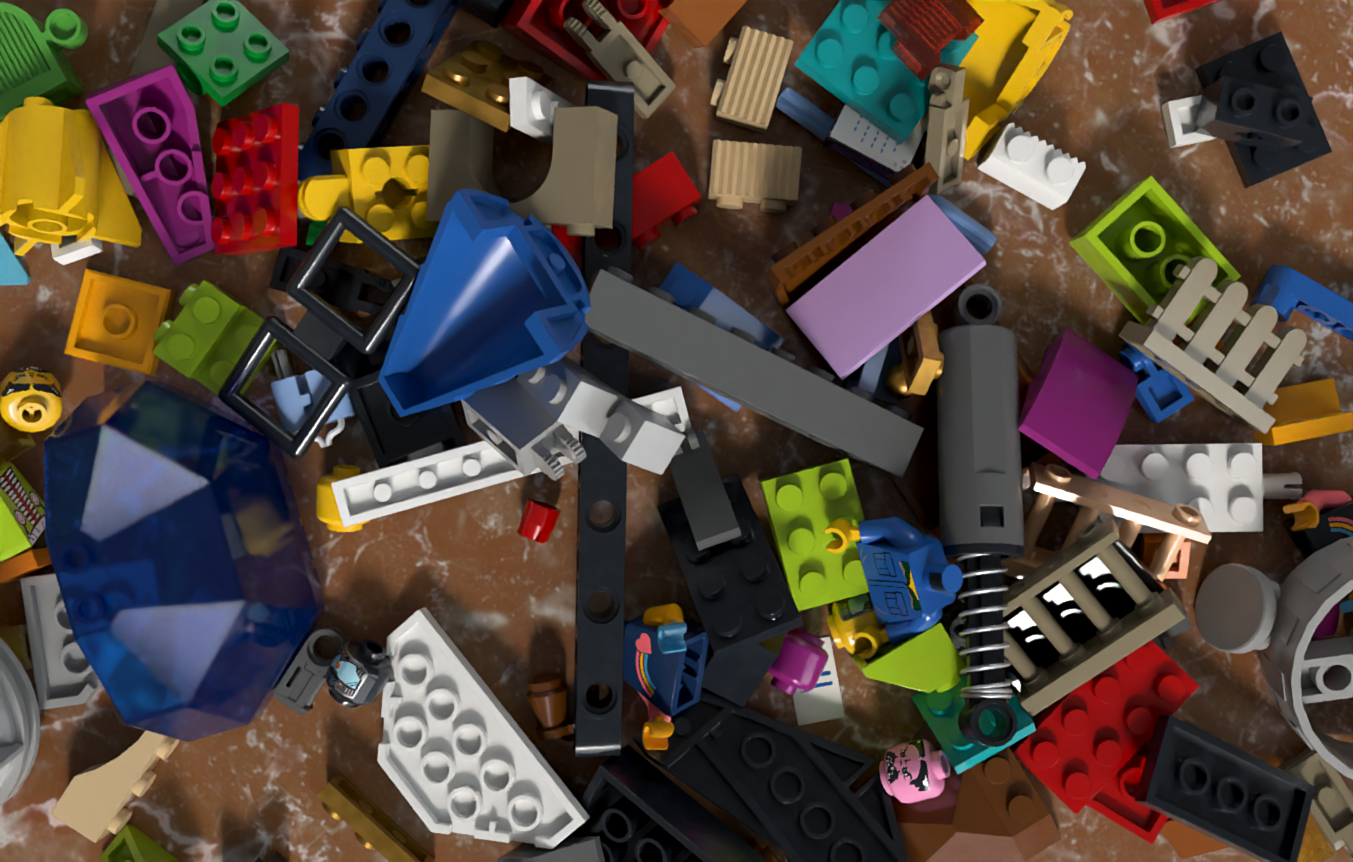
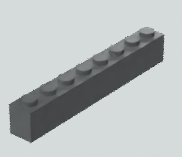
(748, 374)

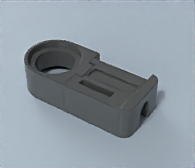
(307, 672)

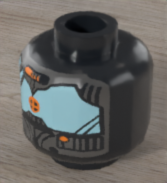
(358, 673)

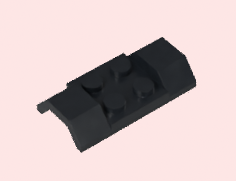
(389, 435)

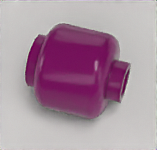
(798, 662)

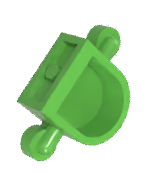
(34, 58)

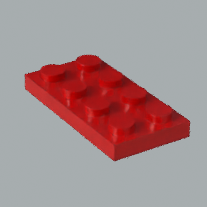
(1103, 724)

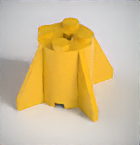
(60, 179)

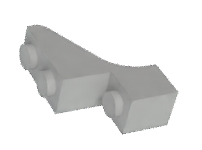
(593, 407)

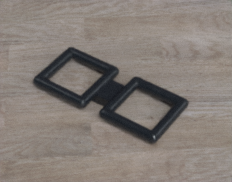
(320, 332)

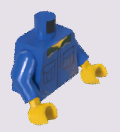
(903, 575)

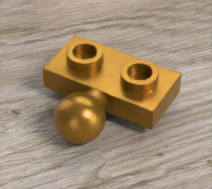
(919, 357)

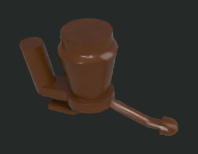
(549, 704)

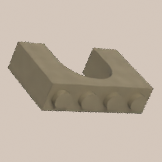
(579, 182)

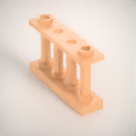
(1058, 482)

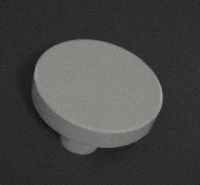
(1237, 608)

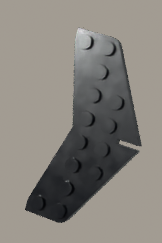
(782, 783)

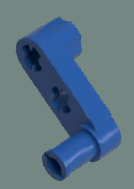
(1291, 290)

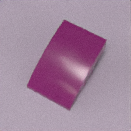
(1078, 402)

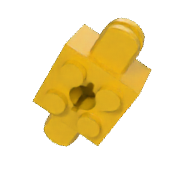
(379, 185)

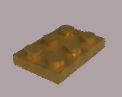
(479, 81)

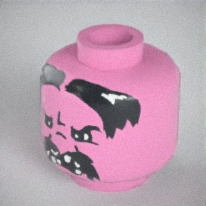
(914, 771)

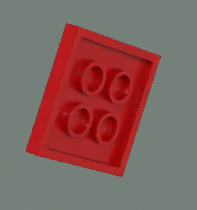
(256, 181)

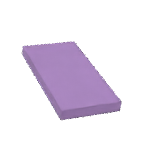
(885, 287)

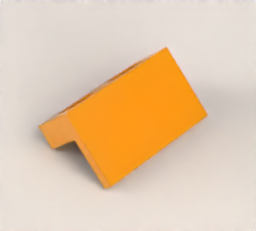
(1305, 413)

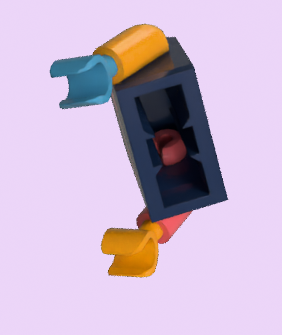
(665, 665)

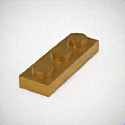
(371, 824)

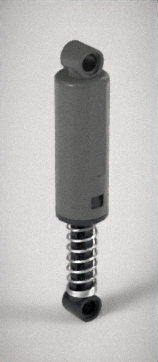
(980, 495)

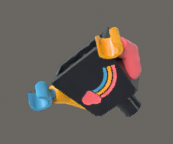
(1319, 521)

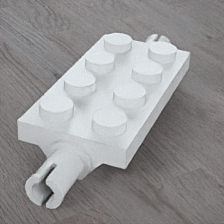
(1214, 478)

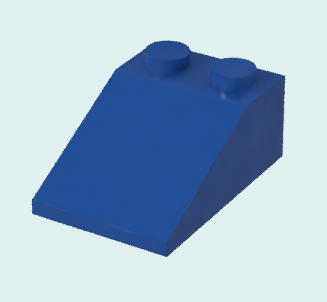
(697, 293)

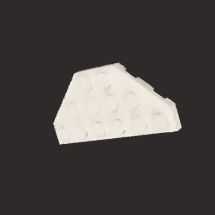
(461, 751)

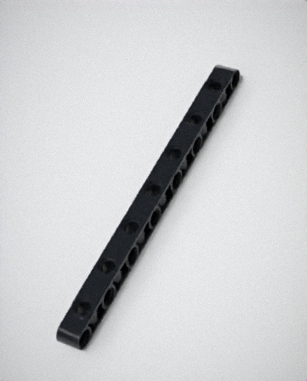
(603, 477)

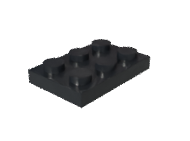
(1271, 65)

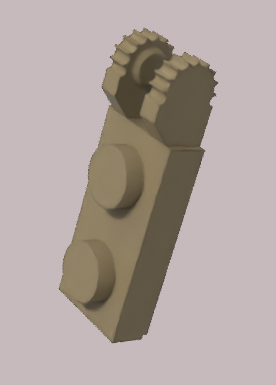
(621, 58)

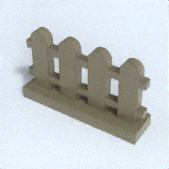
(1199, 342)

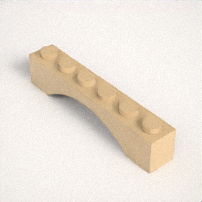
(100, 795)

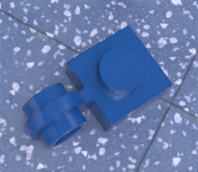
(1157, 389)

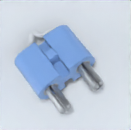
(299, 394)

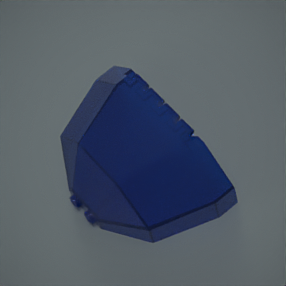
(178, 557)

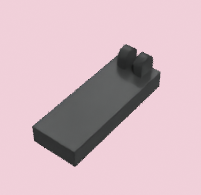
(703, 492)

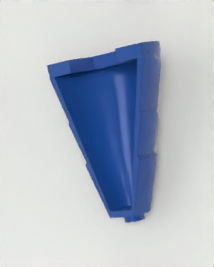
(484, 306)

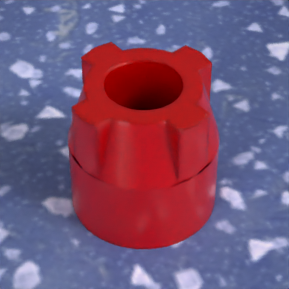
(538, 520)

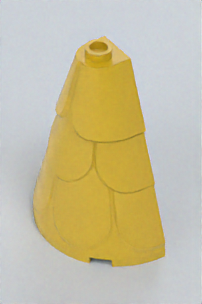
(1008, 60)

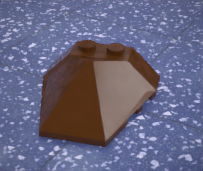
(979, 816)

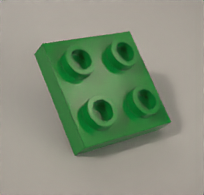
(222, 50)

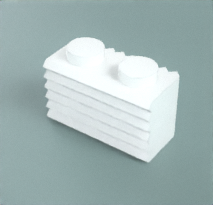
(1032, 166)

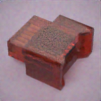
(926, 29)

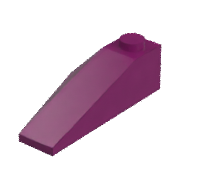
(159, 148)

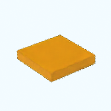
(118, 321)

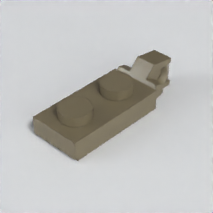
(946, 126)
(1331, 801)

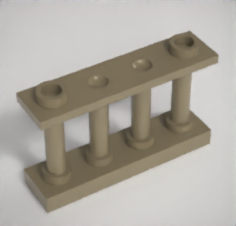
(1114, 636)

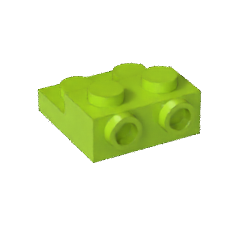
(209, 336)

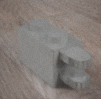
(520, 429)

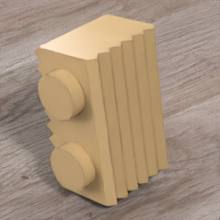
(753, 79)
(754, 175)

